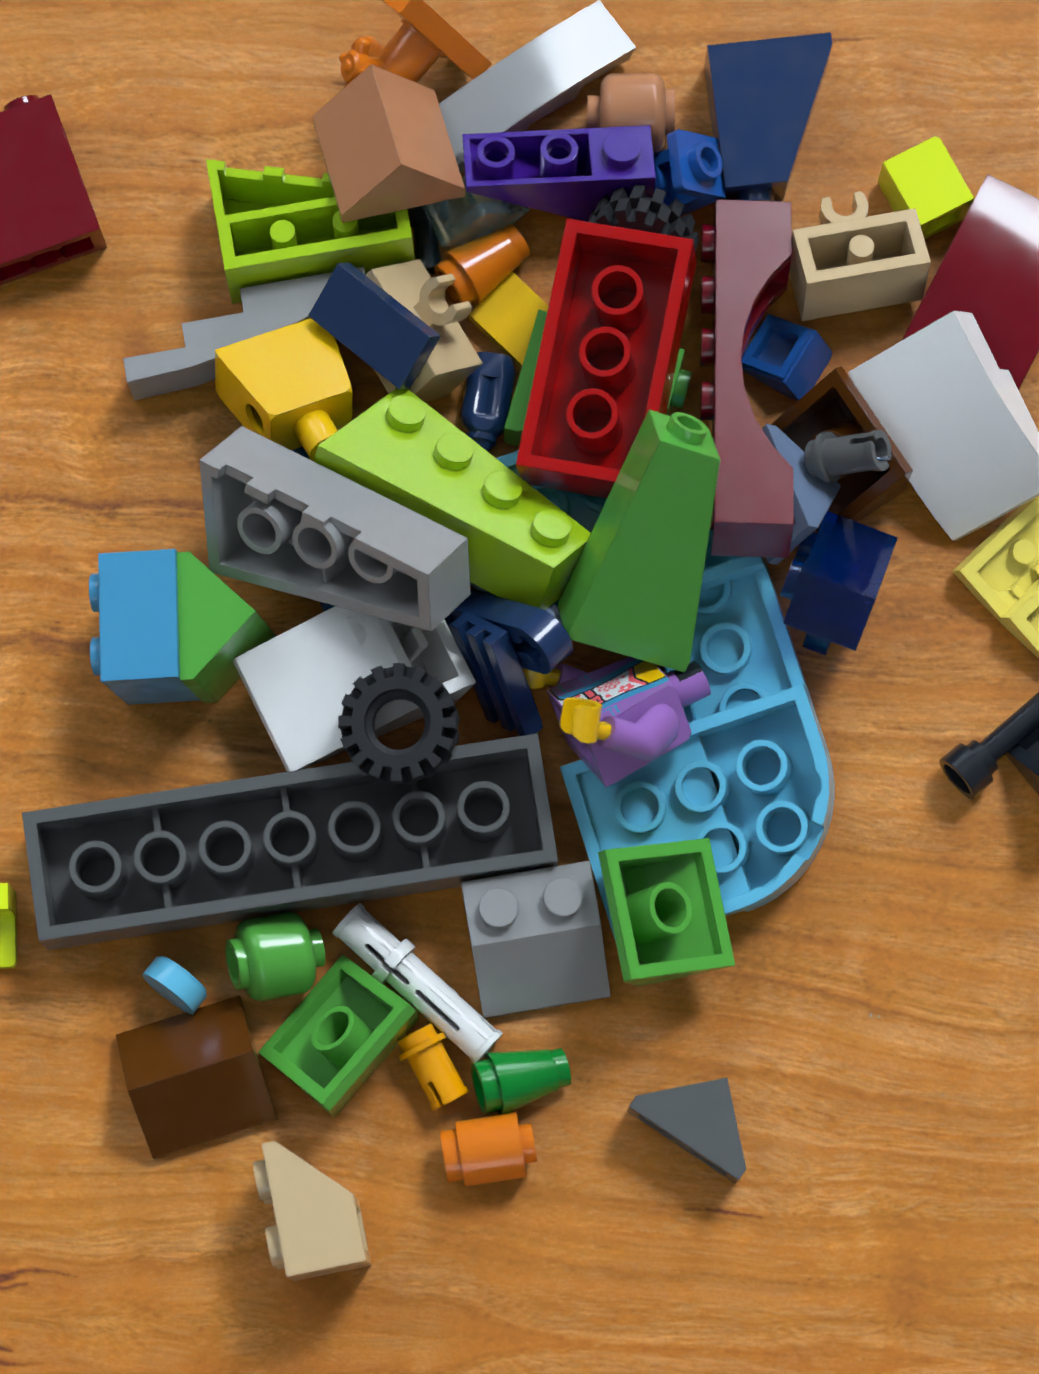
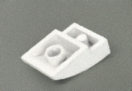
(955, 423)

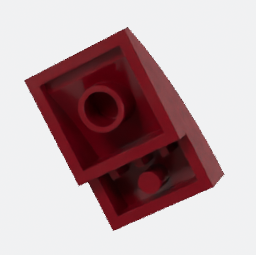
(993, 276)

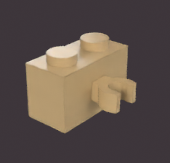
(858, 261)
(425, 297)

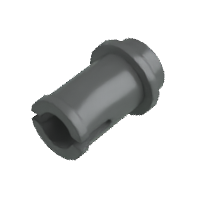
(833, 456)

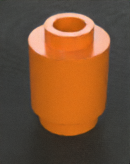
(488, 1149)

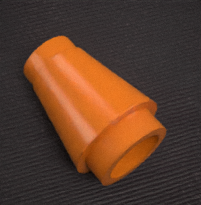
(482, 264)

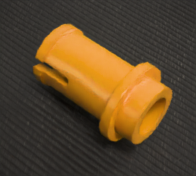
(432, 1066)

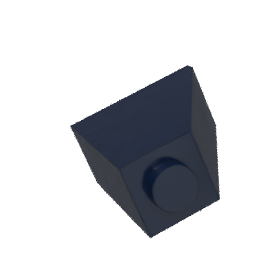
(762, 107)

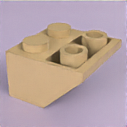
(315, 1217)

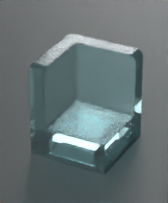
(470, 217)

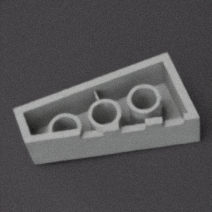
(325, 536)

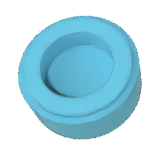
(175, 984)

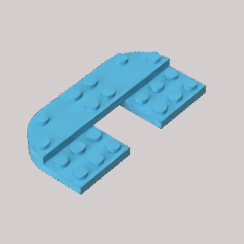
(755, 756)

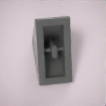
(697, 1120)

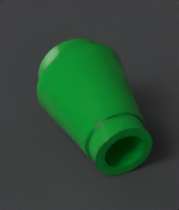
(518, 1078)

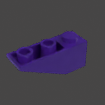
(560, 168)

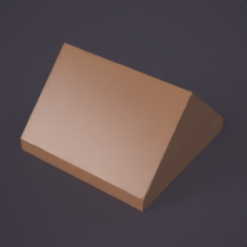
(386, 146)

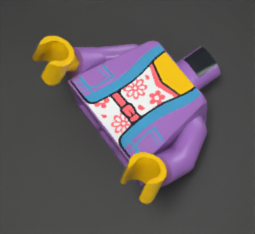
(622, 712)

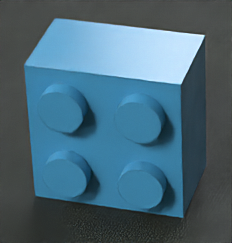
(138, 626)

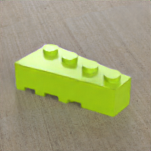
(416, 457)

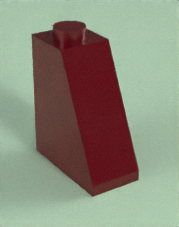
(42, 193)

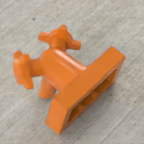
(414, 46)

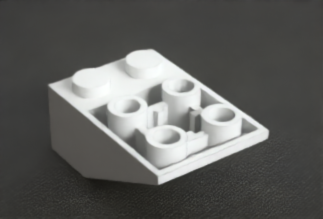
(310, 668)

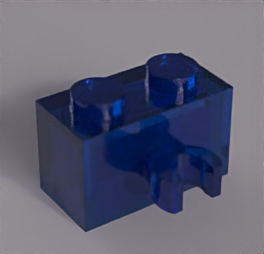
(836, 581)

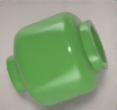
(274, 956)

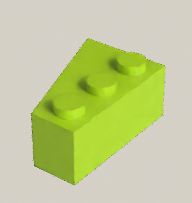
(292, 229)

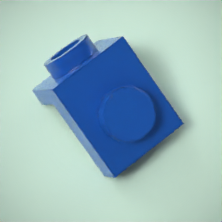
(690, 170)

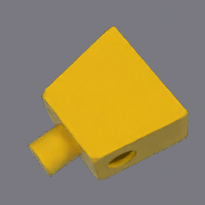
(287, 385)

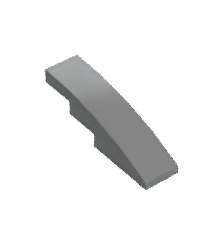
(537, 77)
(265, 310)

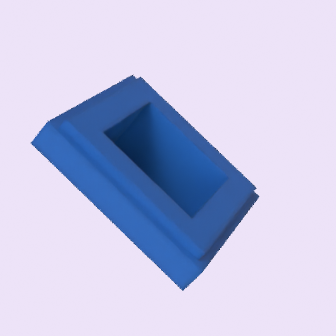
(786, 357)

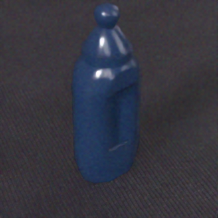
(488, 399)

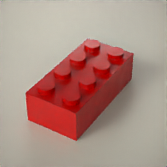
(604, 353)

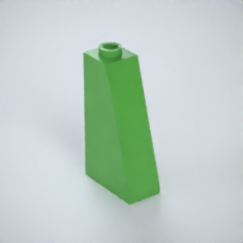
(649, 547)

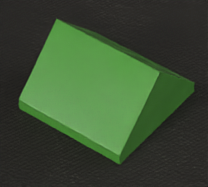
(212, 629)
(666, 910)
(339, 1035)

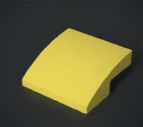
(1006, 574)

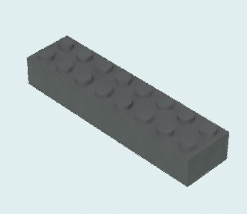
(284, 844)

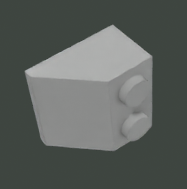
(536, 939)

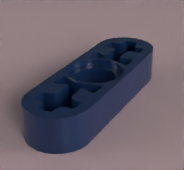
(535, 633)

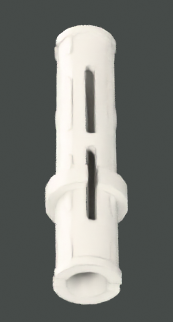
(416, 982)

